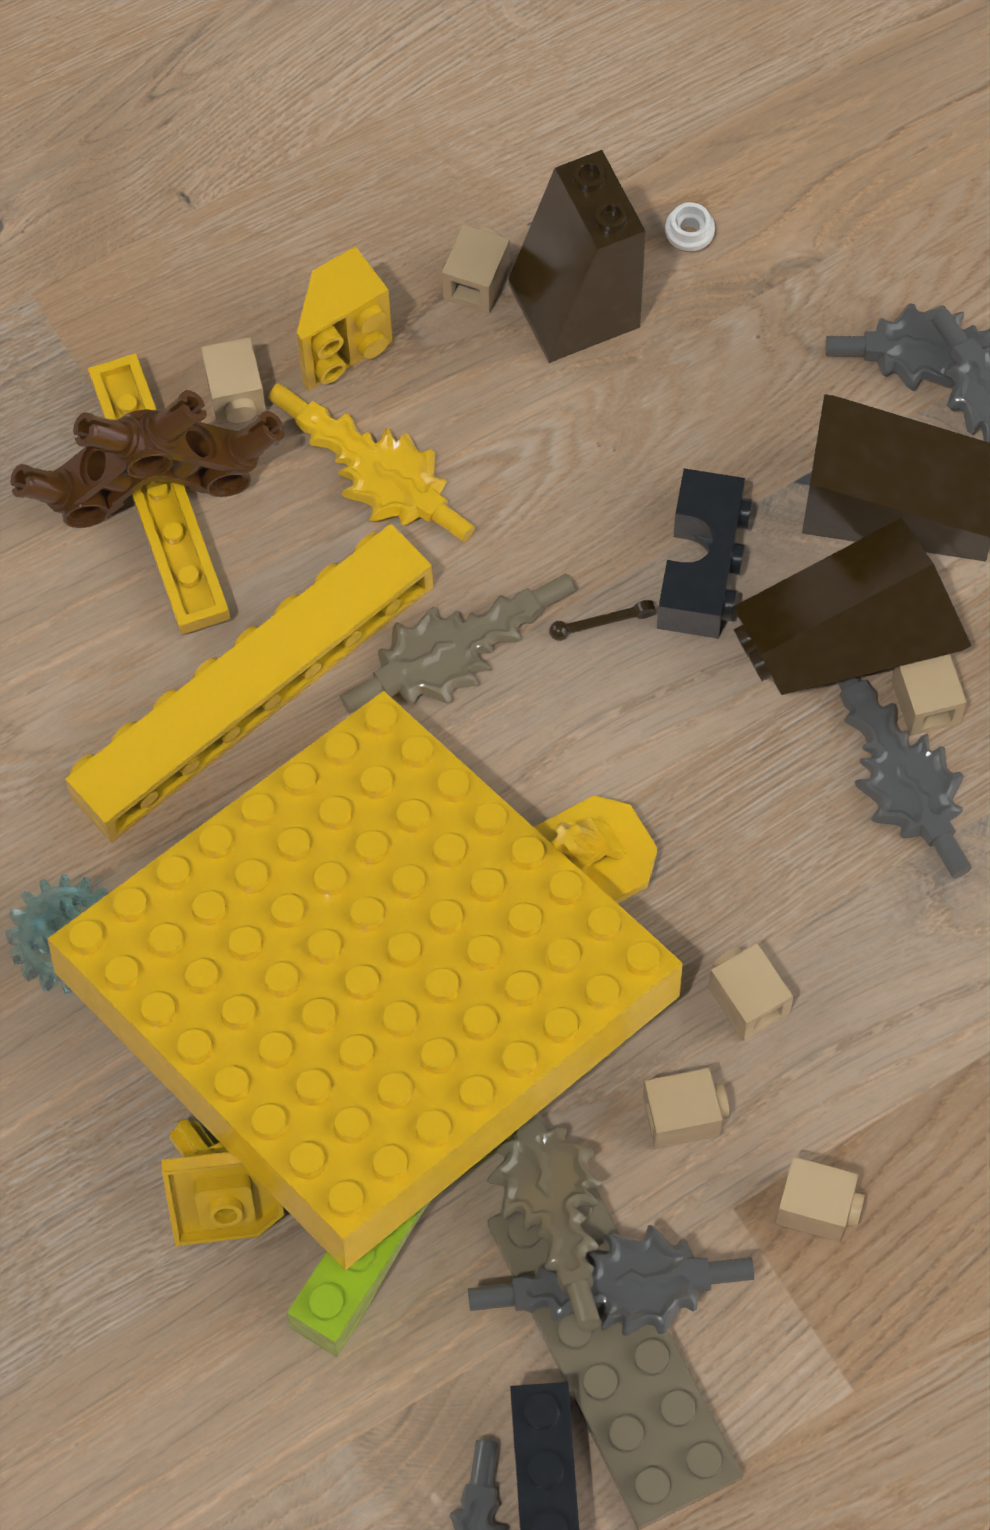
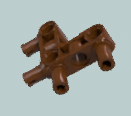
(144, 450)

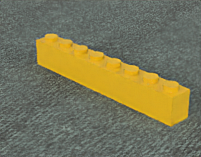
(249, 682)

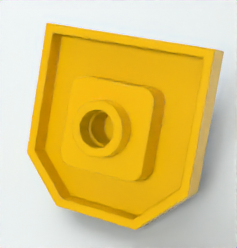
(605, 844)
(212, 1192)

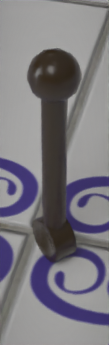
(560, 630)

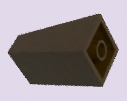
(581, 260)
(891, 467)
(851, 615)

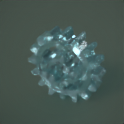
(33, 930)

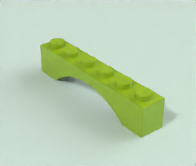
(338, 1299)

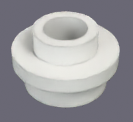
(693, 216)

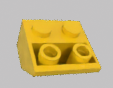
(342, 318)

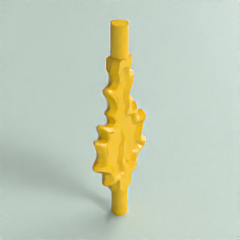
(384, 474)

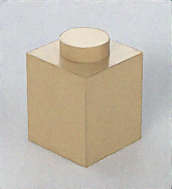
(476, 268)
(233, 380)
(929, 694)
(749, 990)
(684, 1107)
(819, 1199)

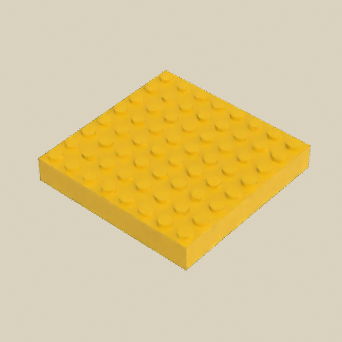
(365, 975)

